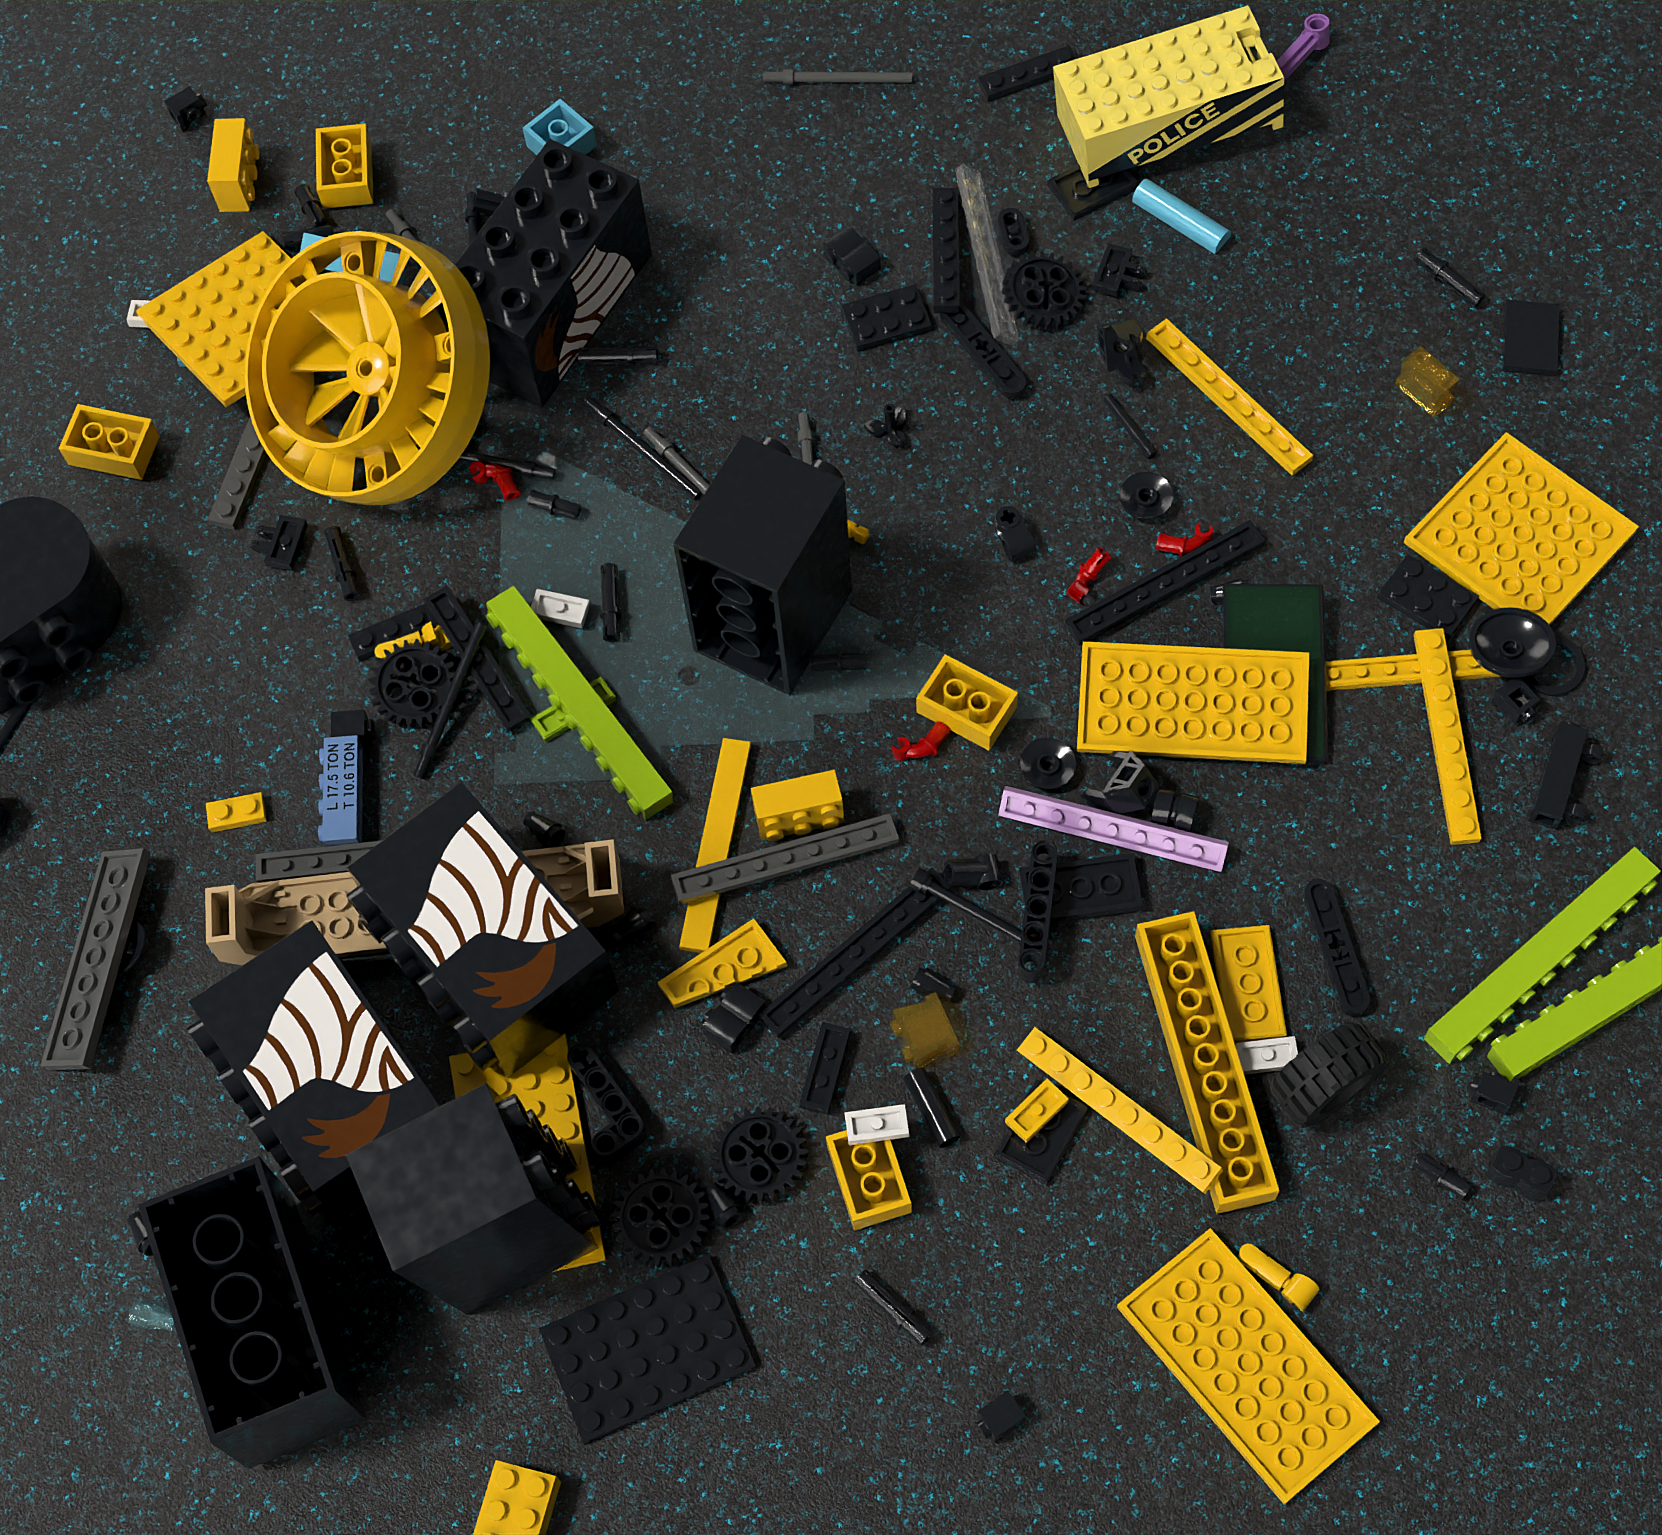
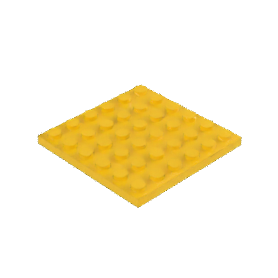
(212, 314)
(1521, 532)

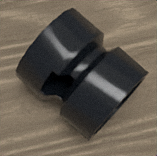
(1174, 809)

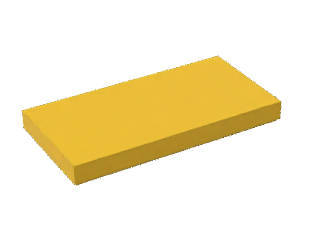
(1248, 983)

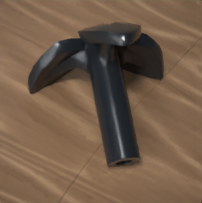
(894, 419)

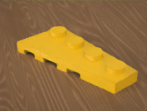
(734, 959)

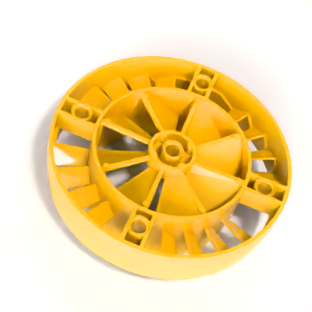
(391, 351)

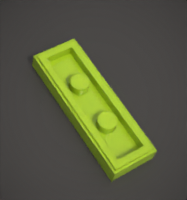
(551, 721)

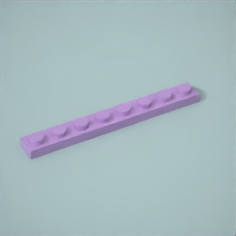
(1113, 828)

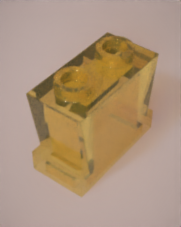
(1427, 381)
(924, 1031)

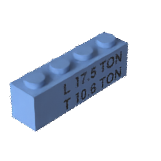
(341, 791)

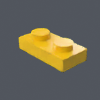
(236, 812)
(1036, 1110)

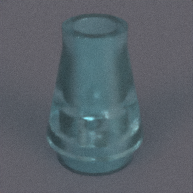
(149, 1315)

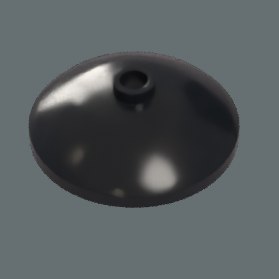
(1513, 632)

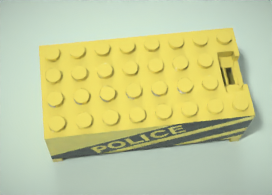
(1168, 93)

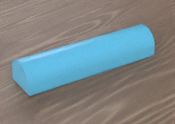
(1180, 216)

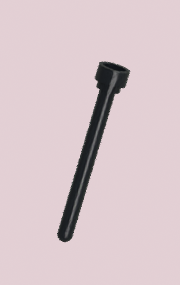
(924, 883)

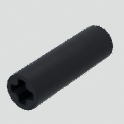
(931, 1107)

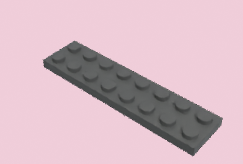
(95, 960)

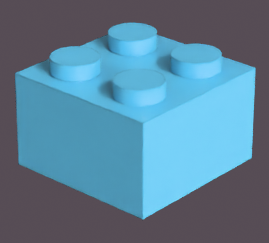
(561, 125)

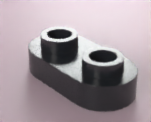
(1014, 233)

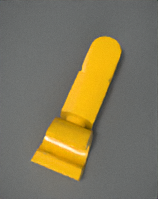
(433, 635)
(1295, 1290)

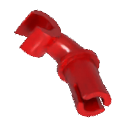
(500, 474)
(1183, 545)
(1087, 573)
(925, 746)

